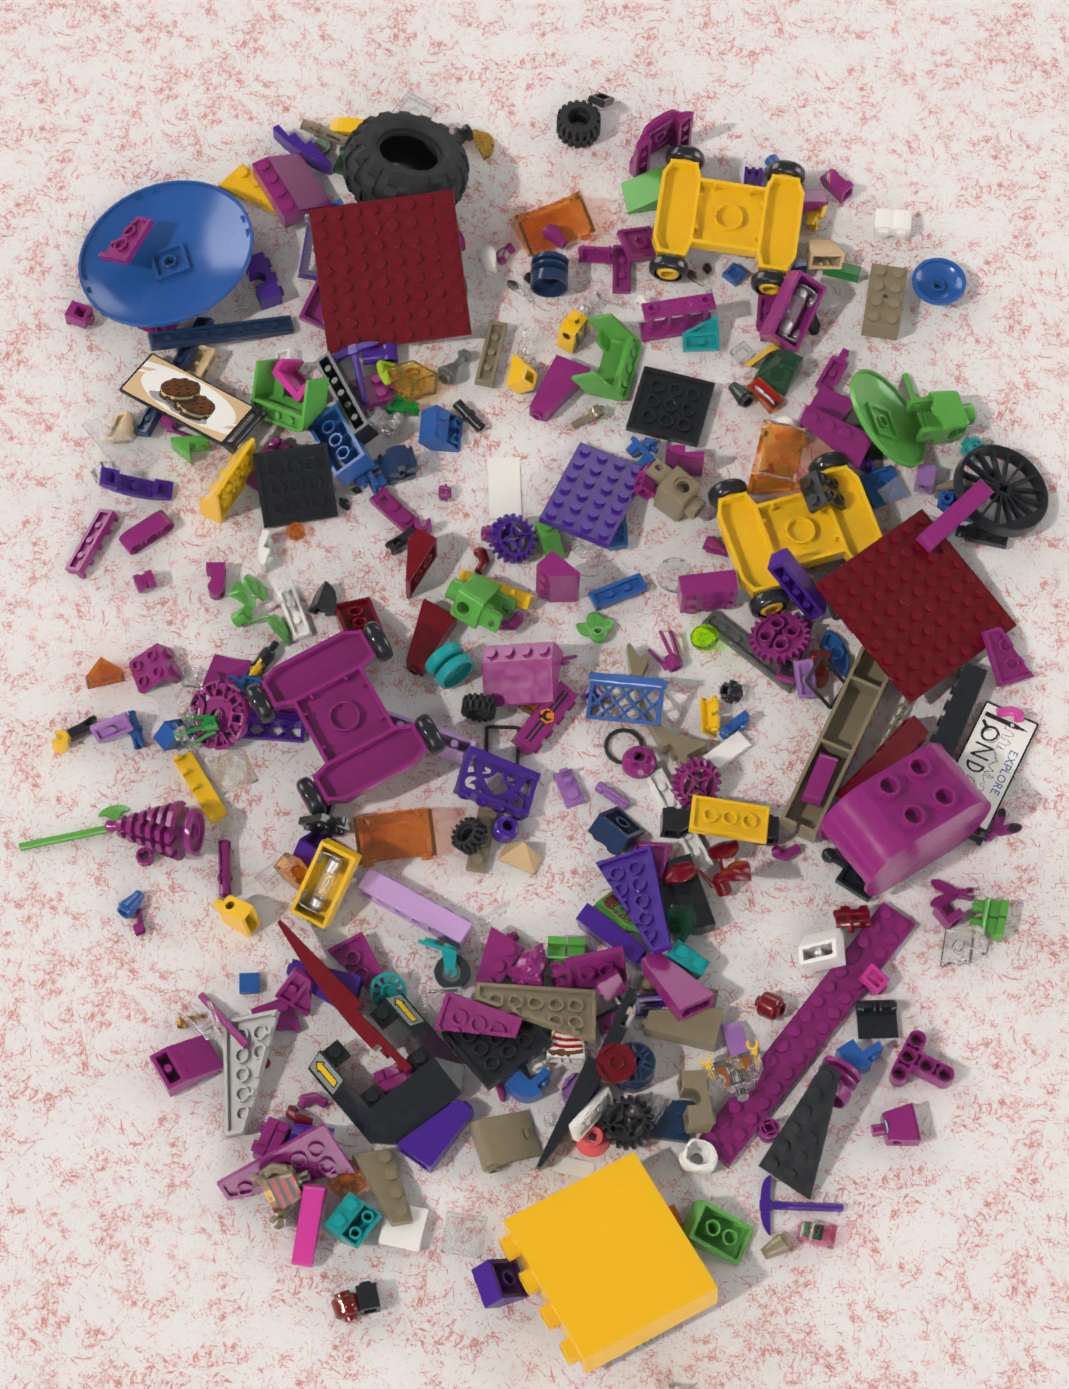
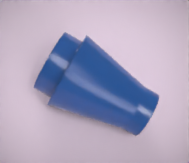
(129, 906)

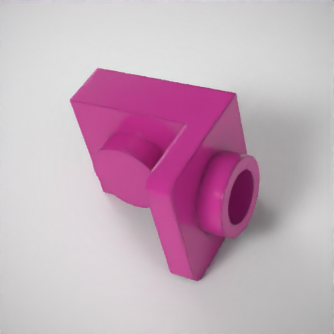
(874, 980)

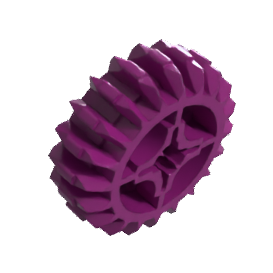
(709, 774)

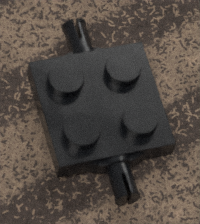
(326, 824)

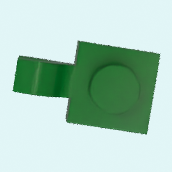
(402, 406)

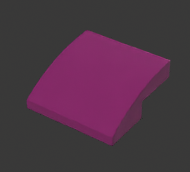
(689, 461)

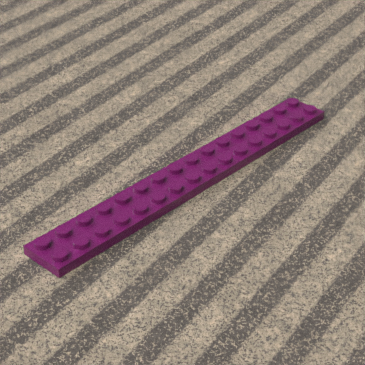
(807, 1032)

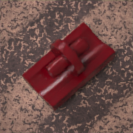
(852, 918)

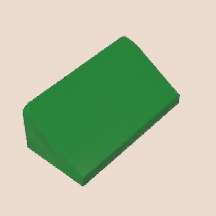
(848, 272)

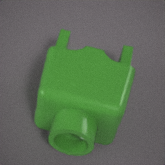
(943, 415)
(477, 599)

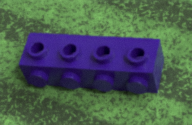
(797, 584)

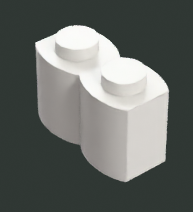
(892, 223)

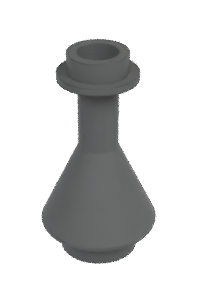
(449, 372)

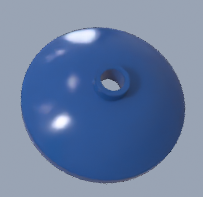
(940, 274)

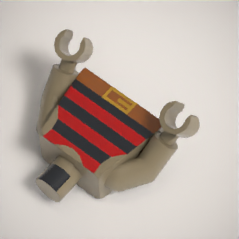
(282, 1189)

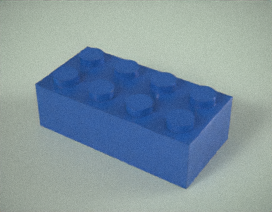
(346, 452)

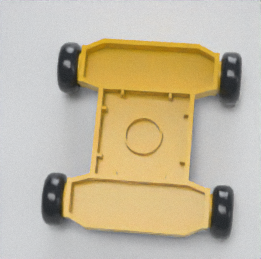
(727, 218)
(758, 530)

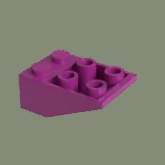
(185, 1064)

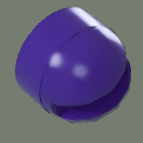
(863, 466)

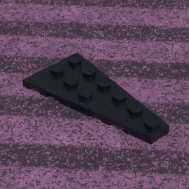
(800, 1143)

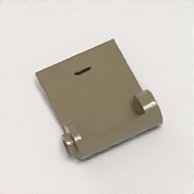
(502, 1140)

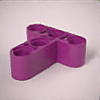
(919, 1059)

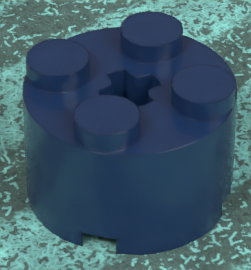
(398, 464)

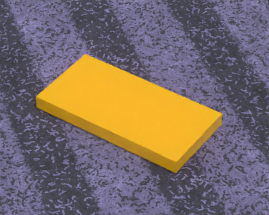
(729, 819)

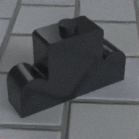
(689, 894)

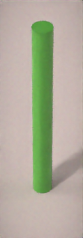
(911, 394)

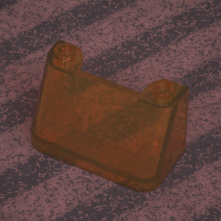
(567, 213)
(777, 458)
(395, 835)

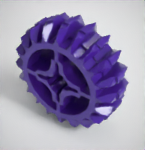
(510, 531)

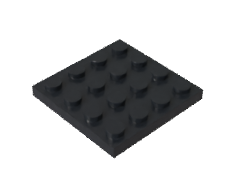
(670, 406)
(295, 484)
(498, 1057)

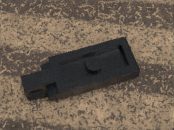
(976, 534)

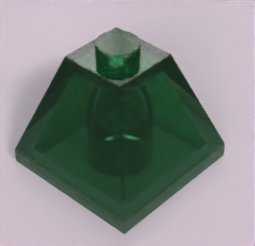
(780, 370)

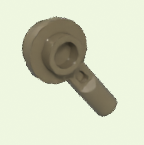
(594, 413)

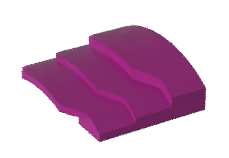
(667, 128)

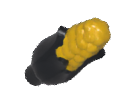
(263, 659)

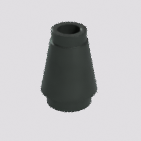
(741, 395)

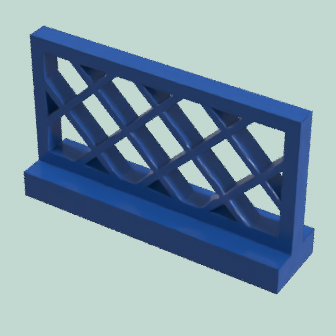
(631, 683)

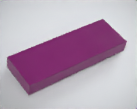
(621, 272)

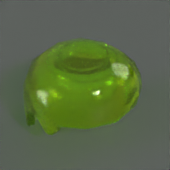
(704, 638)

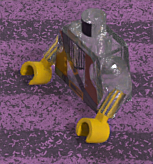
(737, 1073)

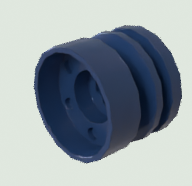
(549, 274)
(644, 1071)

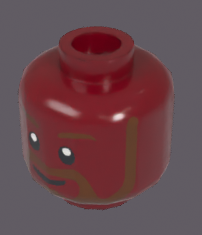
(345, 1305)

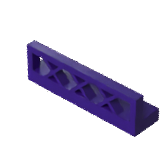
(281, 720)

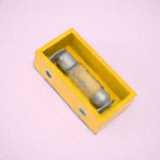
(325, 883)

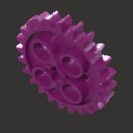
(779, 637)

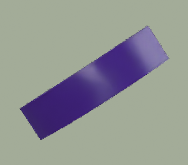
(135, 487)

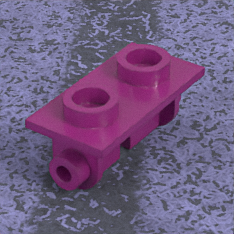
(596, 254)

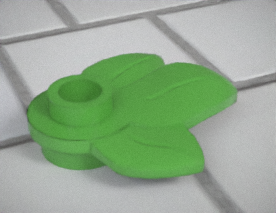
(595, 627)

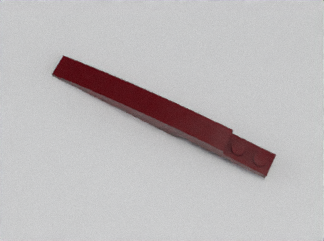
(344, 1000)

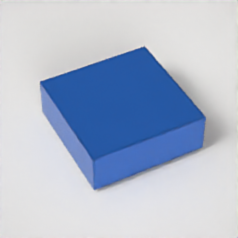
(734, 274)
(249, 983)

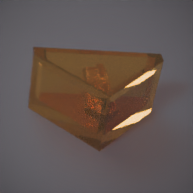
(104, 674)

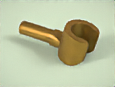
(181, 1024)

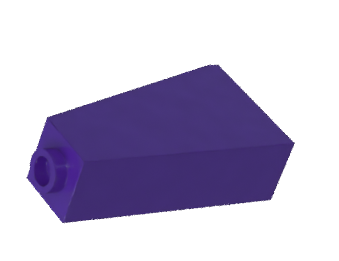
(610, 935)
(351, 981)
(436, 1136)

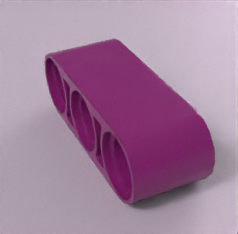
(146, 532)
(820, 779)

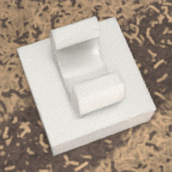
(536, 1066)

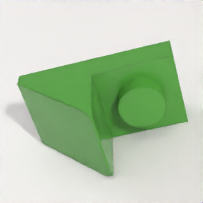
(186, 444)

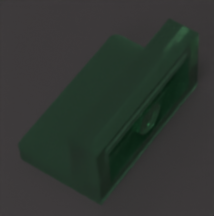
(681, 921)

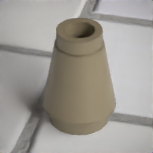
(776, 1246)

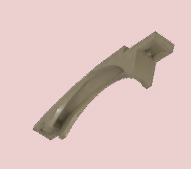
(678, 747)

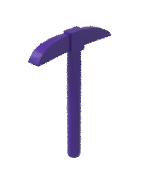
(353, 352)
(766, 1205)

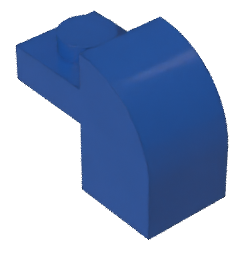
(857, 1058)
(527, 1090)

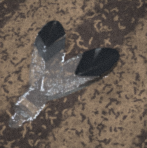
(704, 280)
(523, 290)

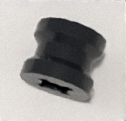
(464, 133)

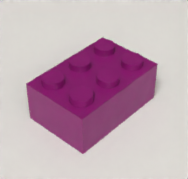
(707, 591)

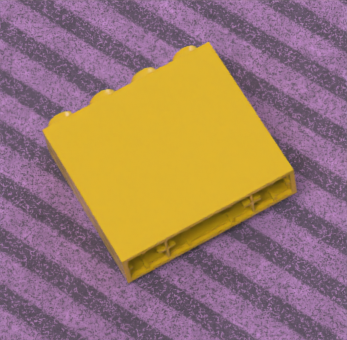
(608, 1263)

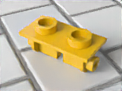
(709, 721)

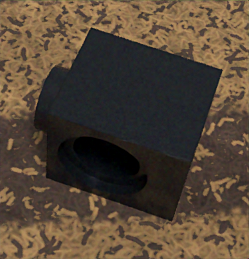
(368, 1298)

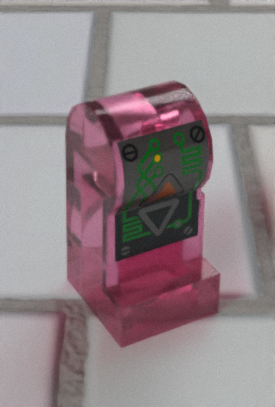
(817, 1234)

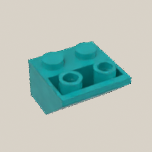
(352, 1221)

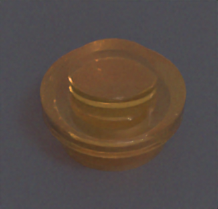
(295, 531)

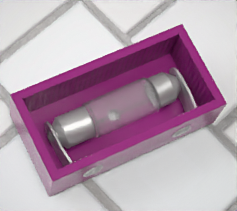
(792, 311)

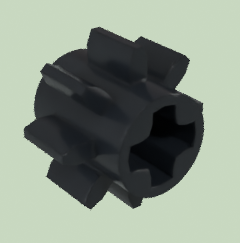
(731, 691)

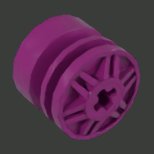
(848, 1082)

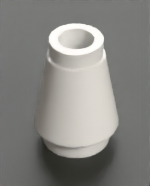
(488, 259)

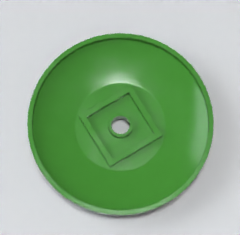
(884, 418)

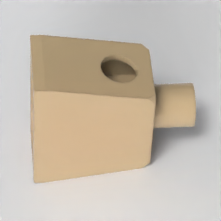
(824, 254)

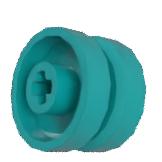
(449, 665)

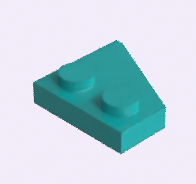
(702, 337)

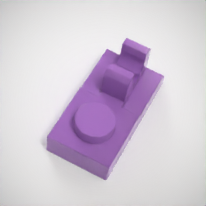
(801, 670)
(111, 727)
(568, 788)

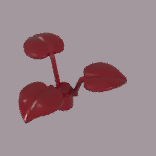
(734, 872)

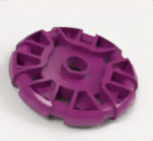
(229, 712)

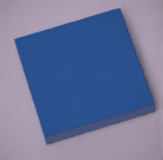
(874, 481)

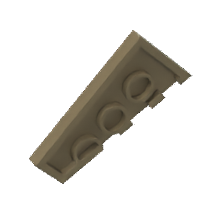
(385, 1183)

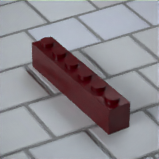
(896, 747)

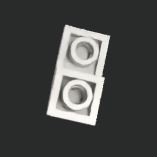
(264, 552)

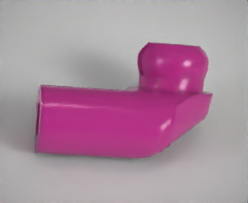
(1011, 711)

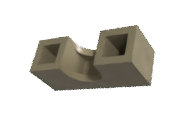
(695, 1086)

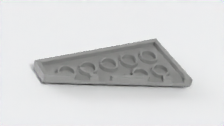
(245, 1068)

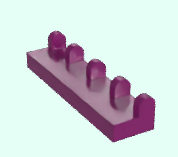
(91, 542)

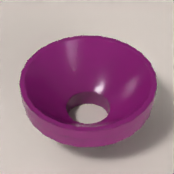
(639, 769)

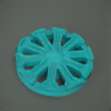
(387, 989)

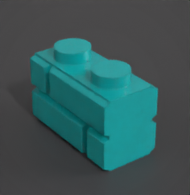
(687, 959)

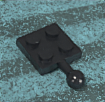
(848, 876)

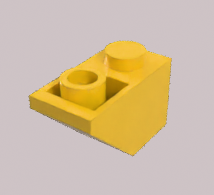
(521, 375)

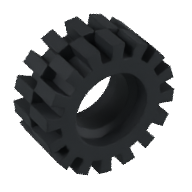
(478, 707)
(477, 838)

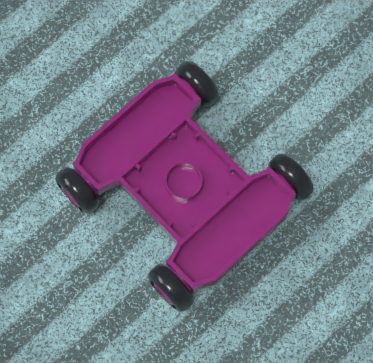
(344, 717)

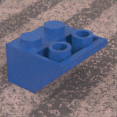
(440, 430)

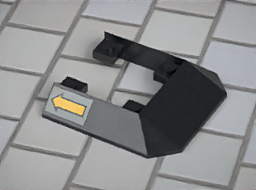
(411, 1103)

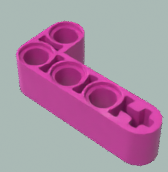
(308, 1224)

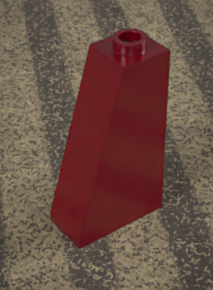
(430, 634)

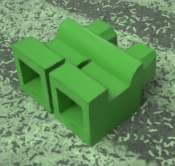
(992, 918)
(557, 946)

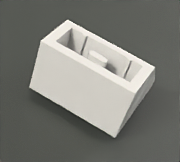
(822, 951)

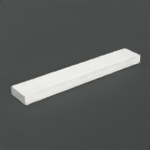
(690, 842)

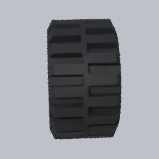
(578, 135)

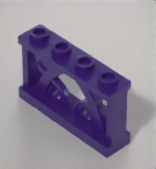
(486, 798)

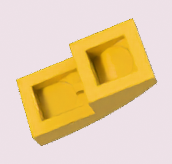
(344, 125)

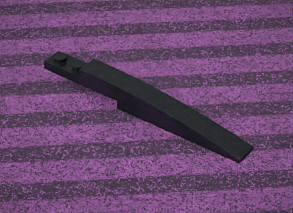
(587, 1080)

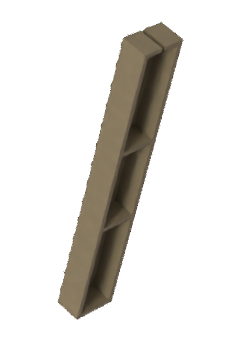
(839, 739)

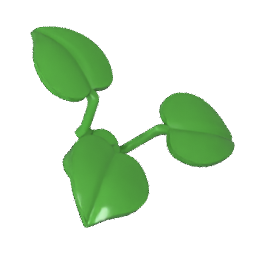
(243, 593)

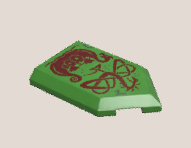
(613, 910)

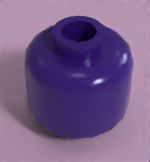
(505, 829)

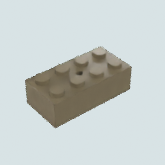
(884, 301)

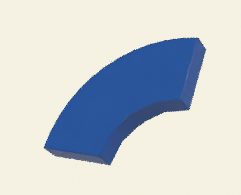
(838, 653)

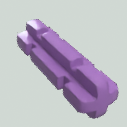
(612, 795)

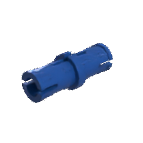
(136, 733)

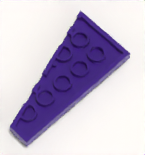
(638, 888)

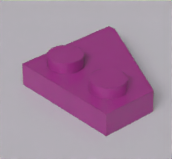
(297, 991)
(287, 1017)

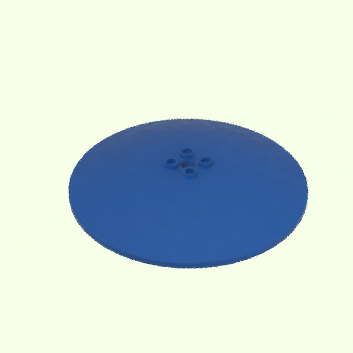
(195, 228)

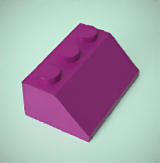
(557, 579)

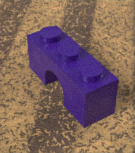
(269, 292)

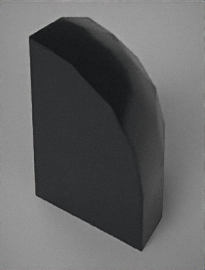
(324, 600)

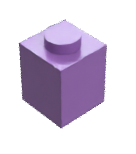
(926, 477)

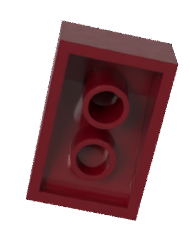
(420, 556)
(355, 614)

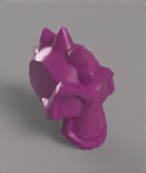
(530, 967)

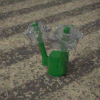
(189, 719)

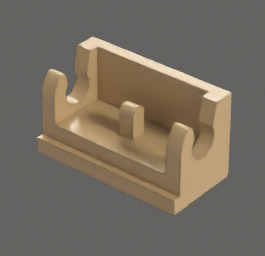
(203, 362)

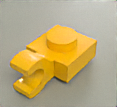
(813, 216)

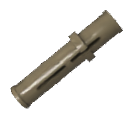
(308, 126)

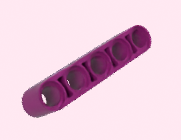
(954, 515)

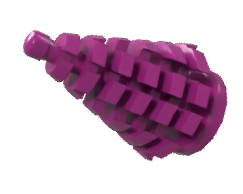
(167, 830)

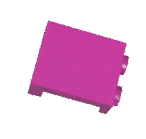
(289, 375)

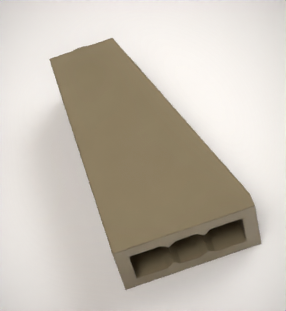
(695, 1031)

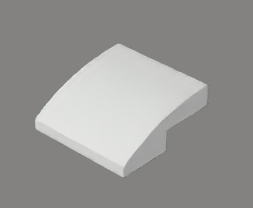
(408, 1235)

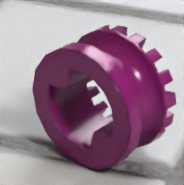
(148, 861)

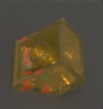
(413, 380)

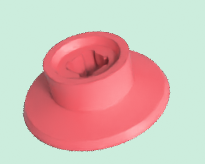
(593, 1148)

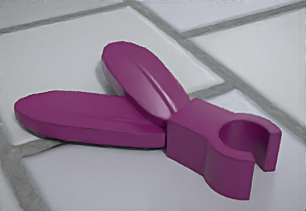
(950, 893)

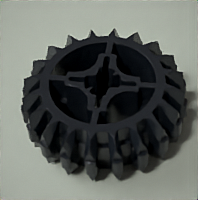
(612, 1125)

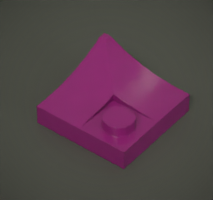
(224, 666)

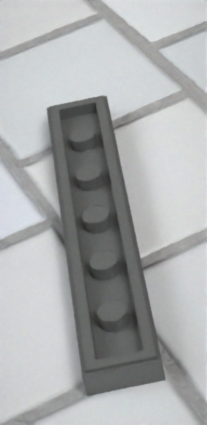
(740, 644)

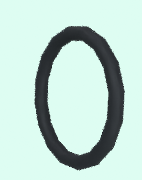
(619, 731)

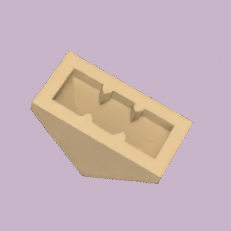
(124, 422)
(520, 856)

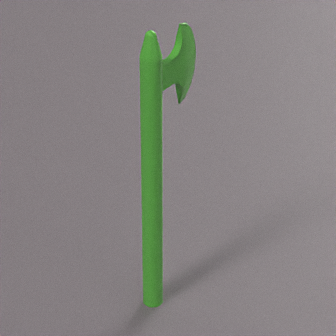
(112, 812)

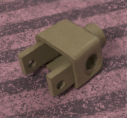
(675, 491)

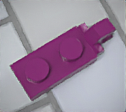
(764, 305)
(834, 370)

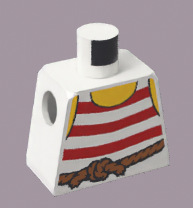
(565, 1050)

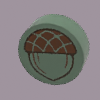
(323, 145)

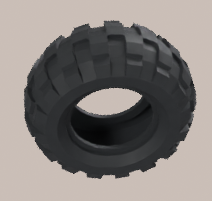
(406, 141)

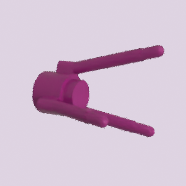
(169, 424)
(673, 660)

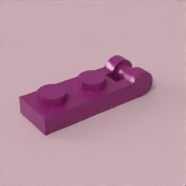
(393, 510)

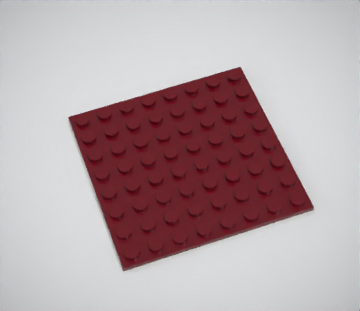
(390, 271)
(914, 607)

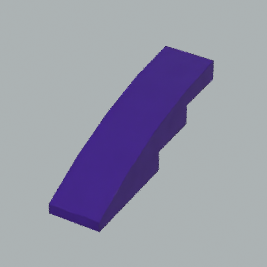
(309, 151)

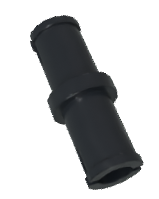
(469, 415)

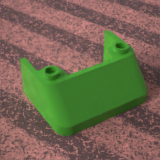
(617, 363)
(282, 409)

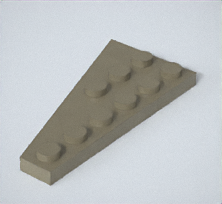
(555, 1008)

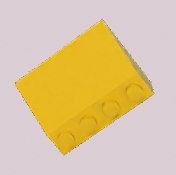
(229, 483)

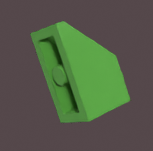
(549, 539)

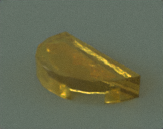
(484, 143)

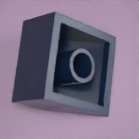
(615, 830)

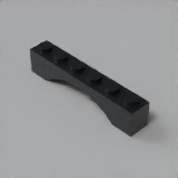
(675, 824)

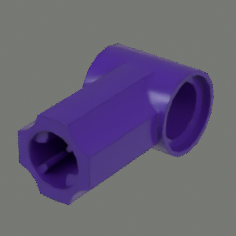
(386, 352)

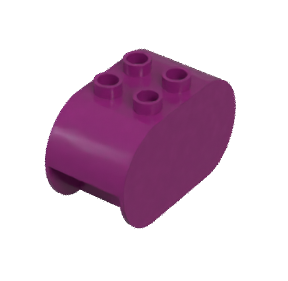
(905, 817)

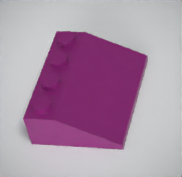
(289, 187)
(521, 673)

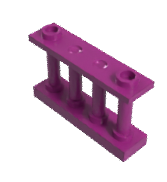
(666, 309)

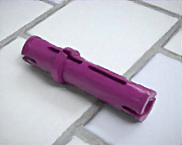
(224, 876)

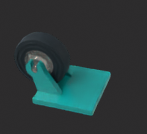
(452, 968)

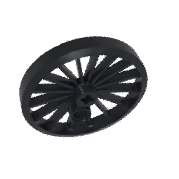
(1004, 494)

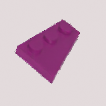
(127, 245)
(498, 957)

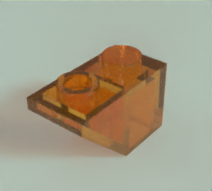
(291, 869)

